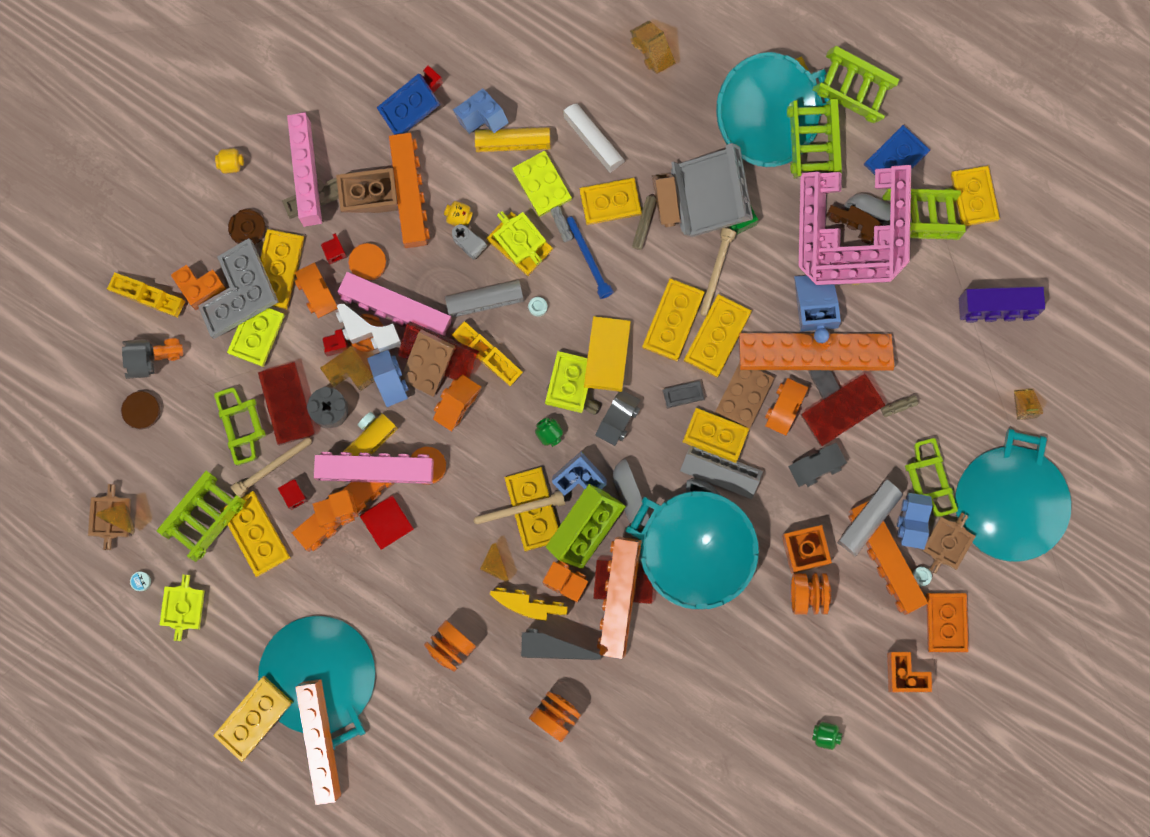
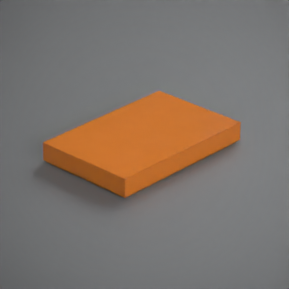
(947, 622)

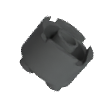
(137, 358)
(332, 398)

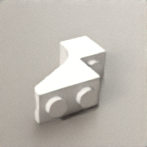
(358, 329)

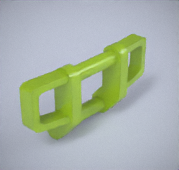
(241, 407)
(937, 461)

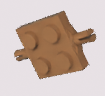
(100, 527)
(948, 543)

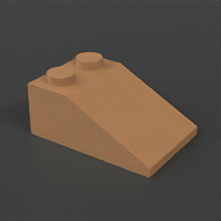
(367, 191)

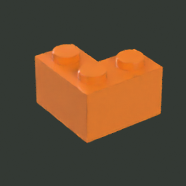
(200, 289)
(455, 402)
(336, 509)
(565, 582)
(901, 675)

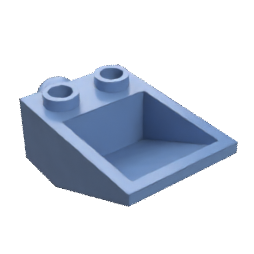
(816, 304)

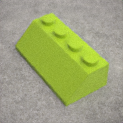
(585, 526)

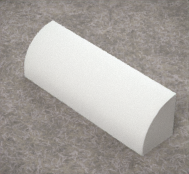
(593, 137)

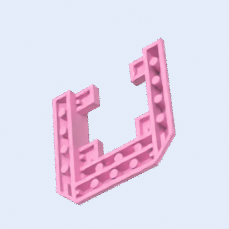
(820, 248)

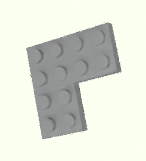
(248, 291)

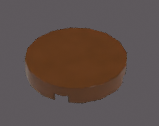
(247, 225)
(140, 410)

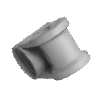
(470, 243)

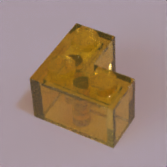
(654, 46)
(348, 365)

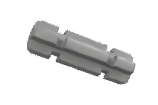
(561, 224)

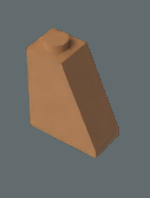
(666, 199)

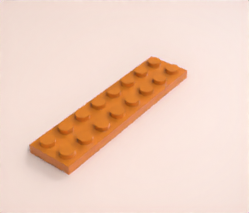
(802, 352)

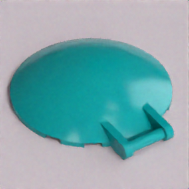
(755, 105)
(1014, 500)
(697, 549)
(325, 651)

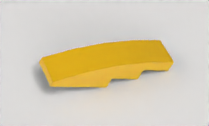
(146, 295)
(488, 354)

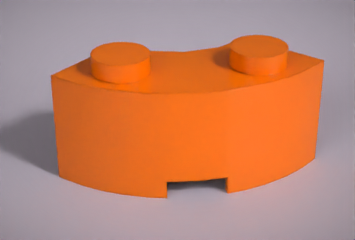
(316, 290)
(785, 409)

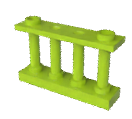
(870, 74)
(831, 129)
(934, 229)
(183, 510)

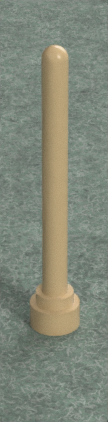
(727, 237)
(240, 488)
(555, 499)

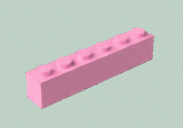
(304, 169)
(391, 304)
(373, 469)

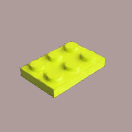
(541, 183)
(256, 337)
(567, 383)

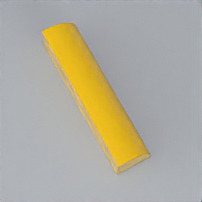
(512, 139)
(372, 436)

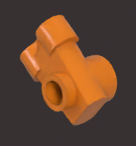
(172, 350)

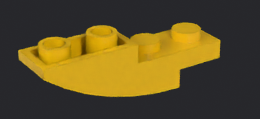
(519, 603)

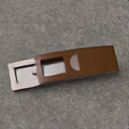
(855, 219)

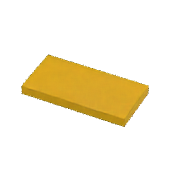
(280, 260)
(673, 319)
(717, 336)
(607, 354)
(535, 525)
(257, 536)
(253, 719)

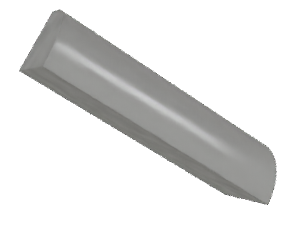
(484, 299)
(721, 472)
(870, 518)

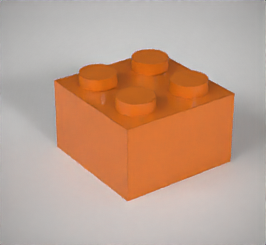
(806, 549)

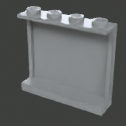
(712, 191)

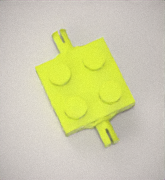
(519, 238)
(182, 607)

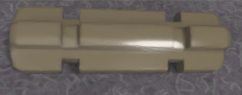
(899, 406)

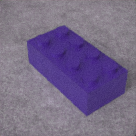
(1001, 304)

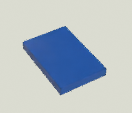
(408, 105)
(898, 150)

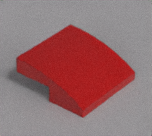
(386, 522)

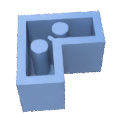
(480, 110)
(387, 377)
(578, 471)
(914, 520)

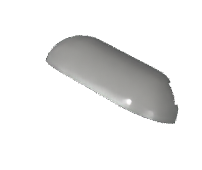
(875, 207)
(628, 492)

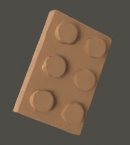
(427, 362)
(744, 396)

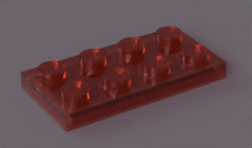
(461, 361)
(286, 403)
(842, 409)

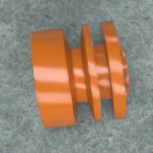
(810, 594)
(449, 646)
(555, 716)

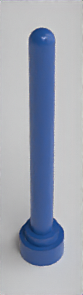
(604, 289)

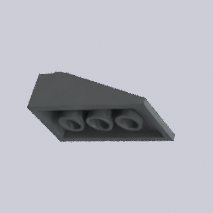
(544, 646)

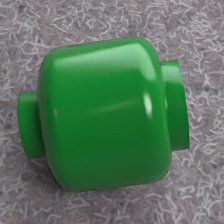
(549, 432)
(827, 735)

